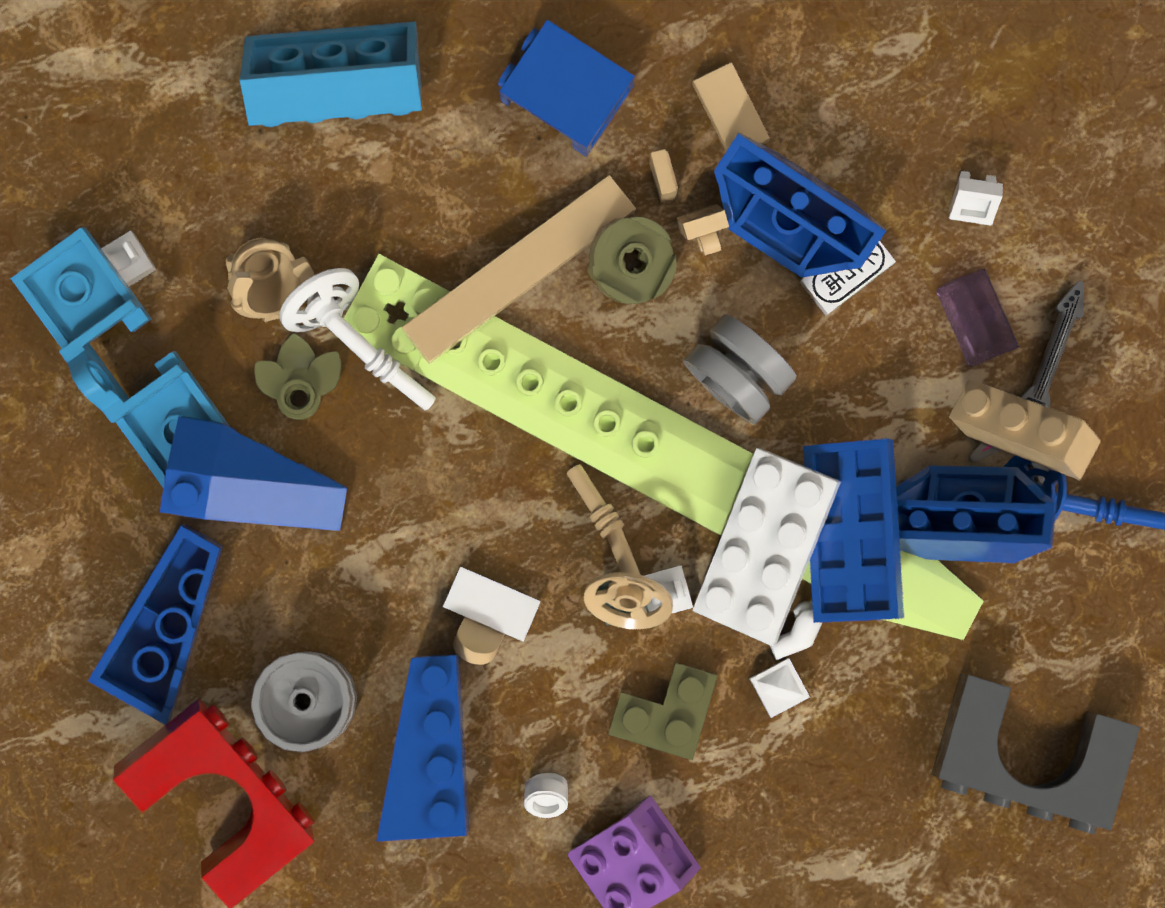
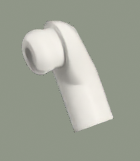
(801, 635)

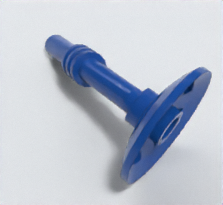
(1099, 508)

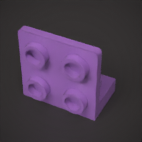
(635, 860)

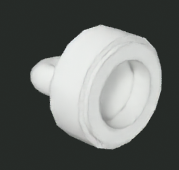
(546, 795)

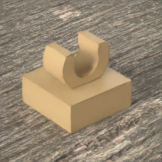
(703, 226)

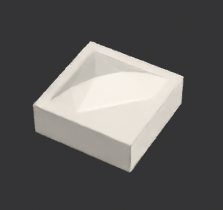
(779, 687)

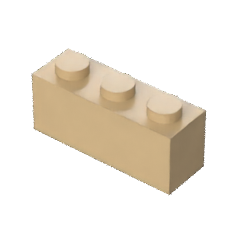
(1025, 429)

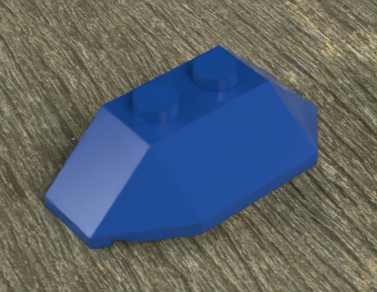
(792, 212)
(974, 514)

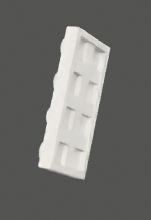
(766, 546)

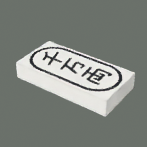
(835, 288)

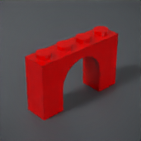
(201, 744)

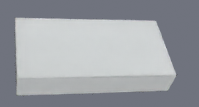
(491, 604)

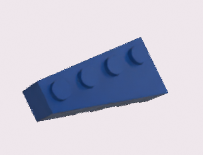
(159, 632)
(428, 762)

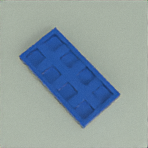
(858, 550)

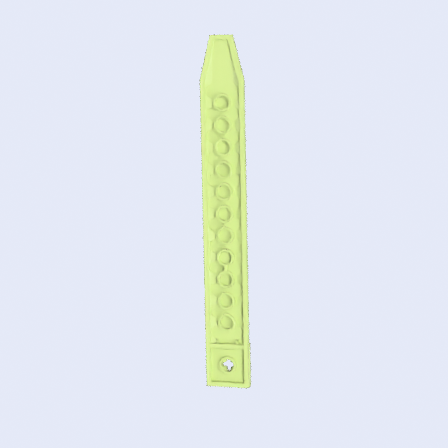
(609, 427)

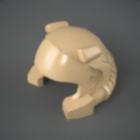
(263, 277)

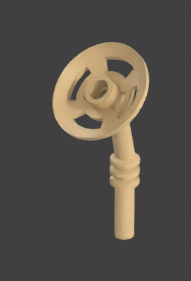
(628, 589)

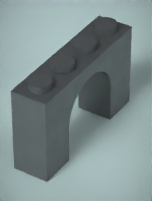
(1084, 792)

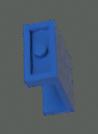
(566, 85)

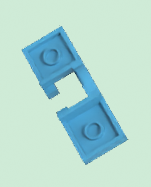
(78, 300)

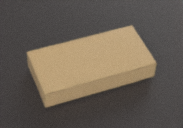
(729, 106)

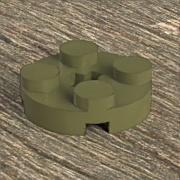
(655, 253)

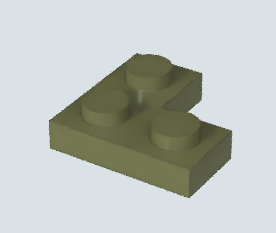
(671, 725)

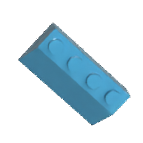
(331, 74)

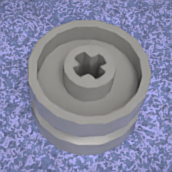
(740, 369)
(277, 701)

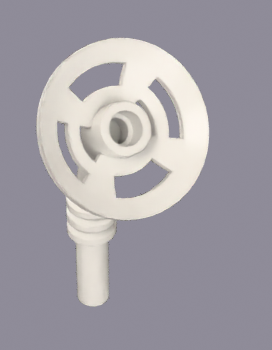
(329, 314)

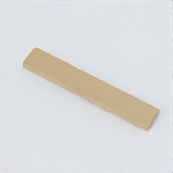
(517, 270)

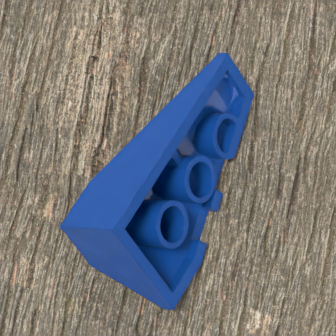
(235, 479)

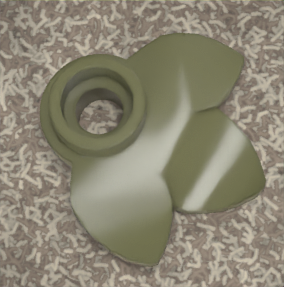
(298, 371)

